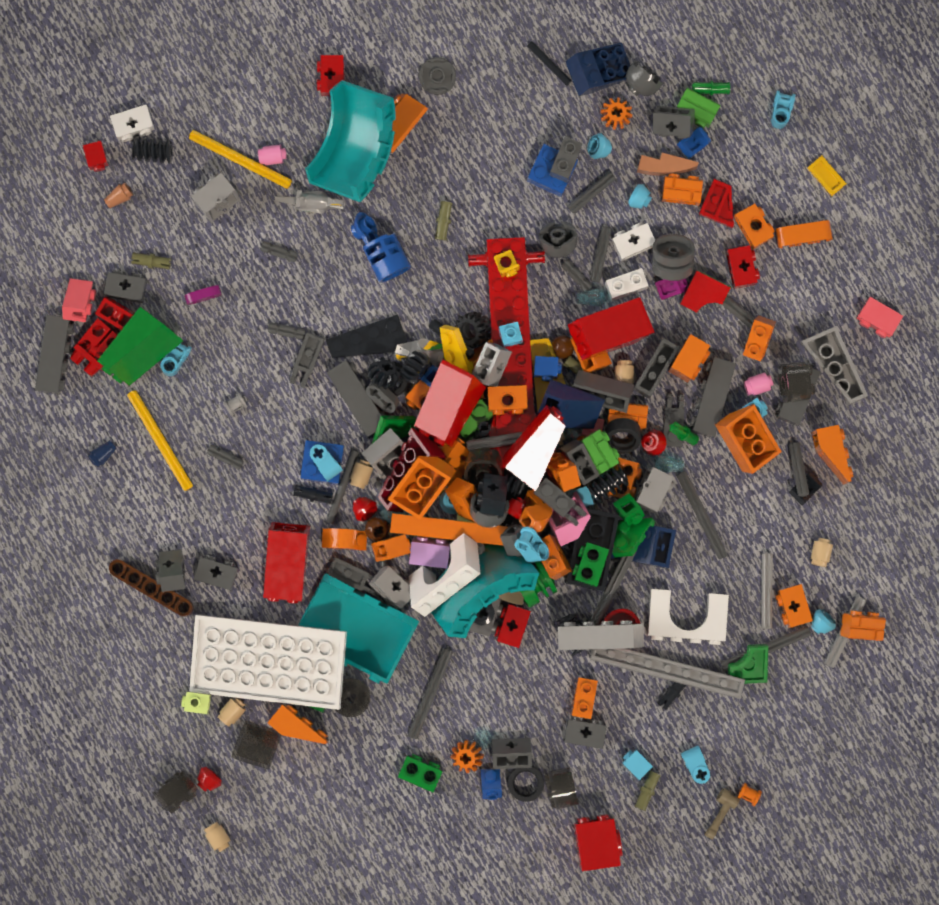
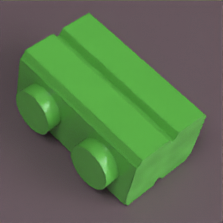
(704, 108)
(600, 451)

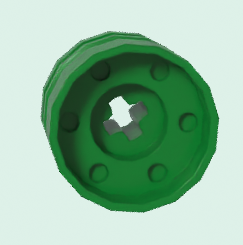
(544, 581)

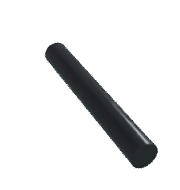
(549, 63)

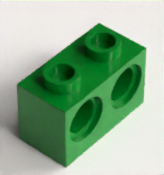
(595, 566)
(418, 778)

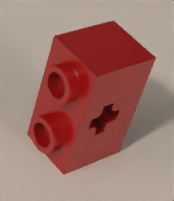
(328, 64)
(738, 276)
(114, 312)
(514, 637)

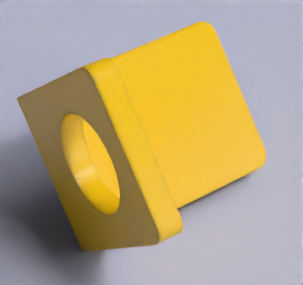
(512, 269)

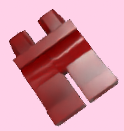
(92, 346)

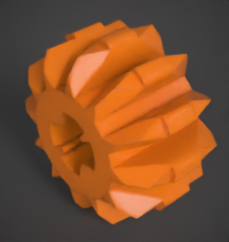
(613, 119)
(462, 760)

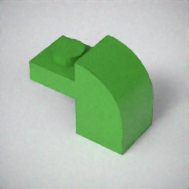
(478, 415)

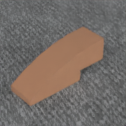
(666, 165)

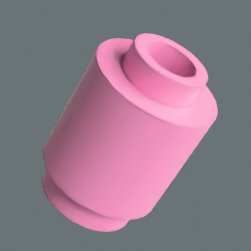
(272, 155)
(758, 384)

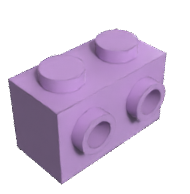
(430, 552)

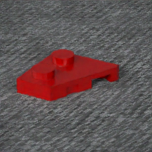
(719, 204)

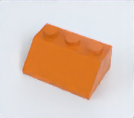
(408, 113)
(748, 438)
(421, 485)

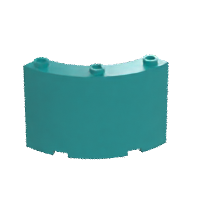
(355, 142)
(497, 576)
(374, 630)

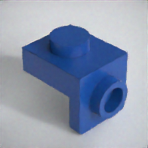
(695, 143)
(491, 784)

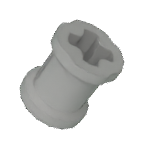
(235, 404)

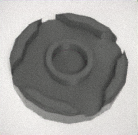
(437, 76)

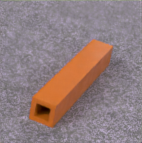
(445, 529)

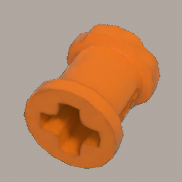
(749, 794)

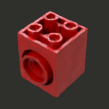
(598, 843)

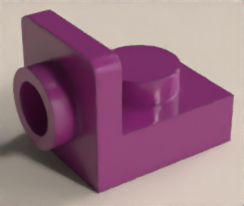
(670, 288)

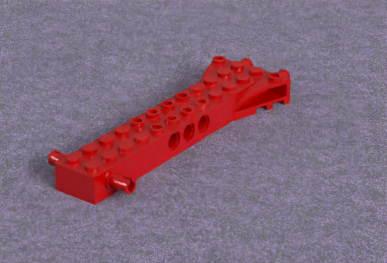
(508, 305)

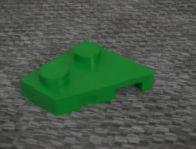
(629, 537)

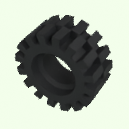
(480, 326)

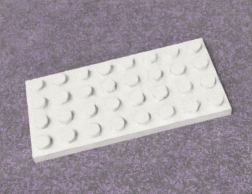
(268, 661)

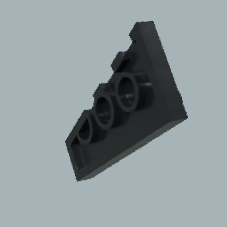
(368, 340)

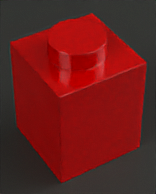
(95, 156)

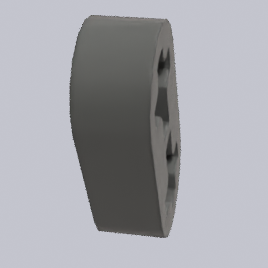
(382, 397)

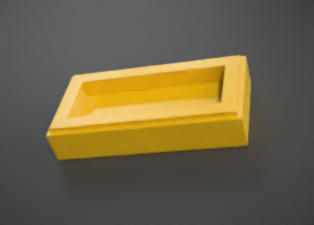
(826, 175)

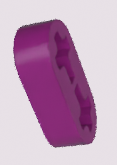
(202, 295)

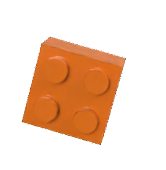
(689, 358)

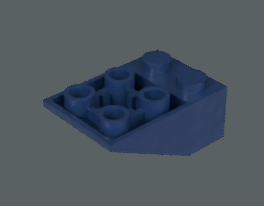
(598, 68)
(577, 406)
(655, 548)

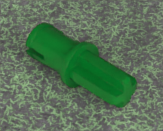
(711, 87)
(683, 433)

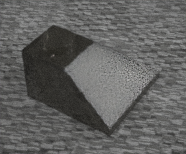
(256, 745)

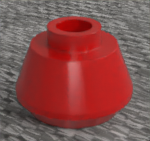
(654, 442)
(516, 507)
(364, 508)
(208, 779)

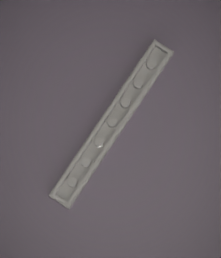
(670, 670)

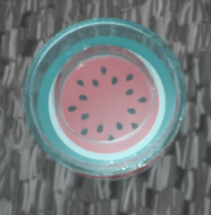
(483, 739)

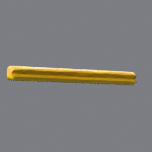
(240, 159)
(160, 440)

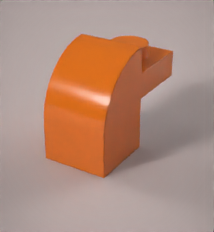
(536, 513)
(344, 539)

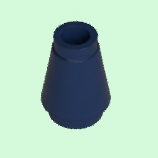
(101, 454)

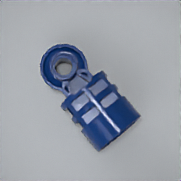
(382, 252)

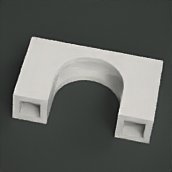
(464, 567)
(661, 625)

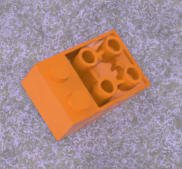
(830, 447)
(291, 725)

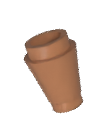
(119, 195)

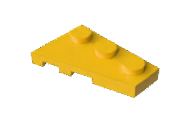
(455, 348)

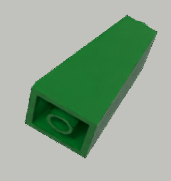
(138, 347)

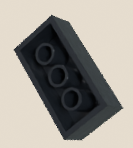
(598, 531)

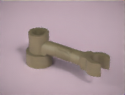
(727, 801)

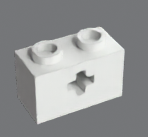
(122, 122)
(627, 250)
(626, 284)

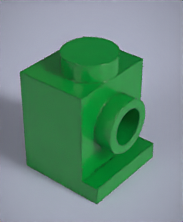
(632, 512)

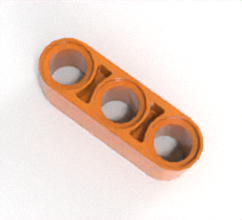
(803, 233)

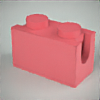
(78, 300)
(879, 317)

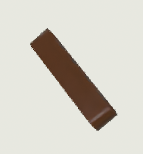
(142, 584)

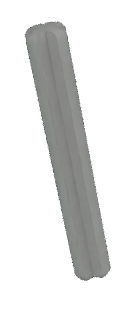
(766, 600)
(841, 641)

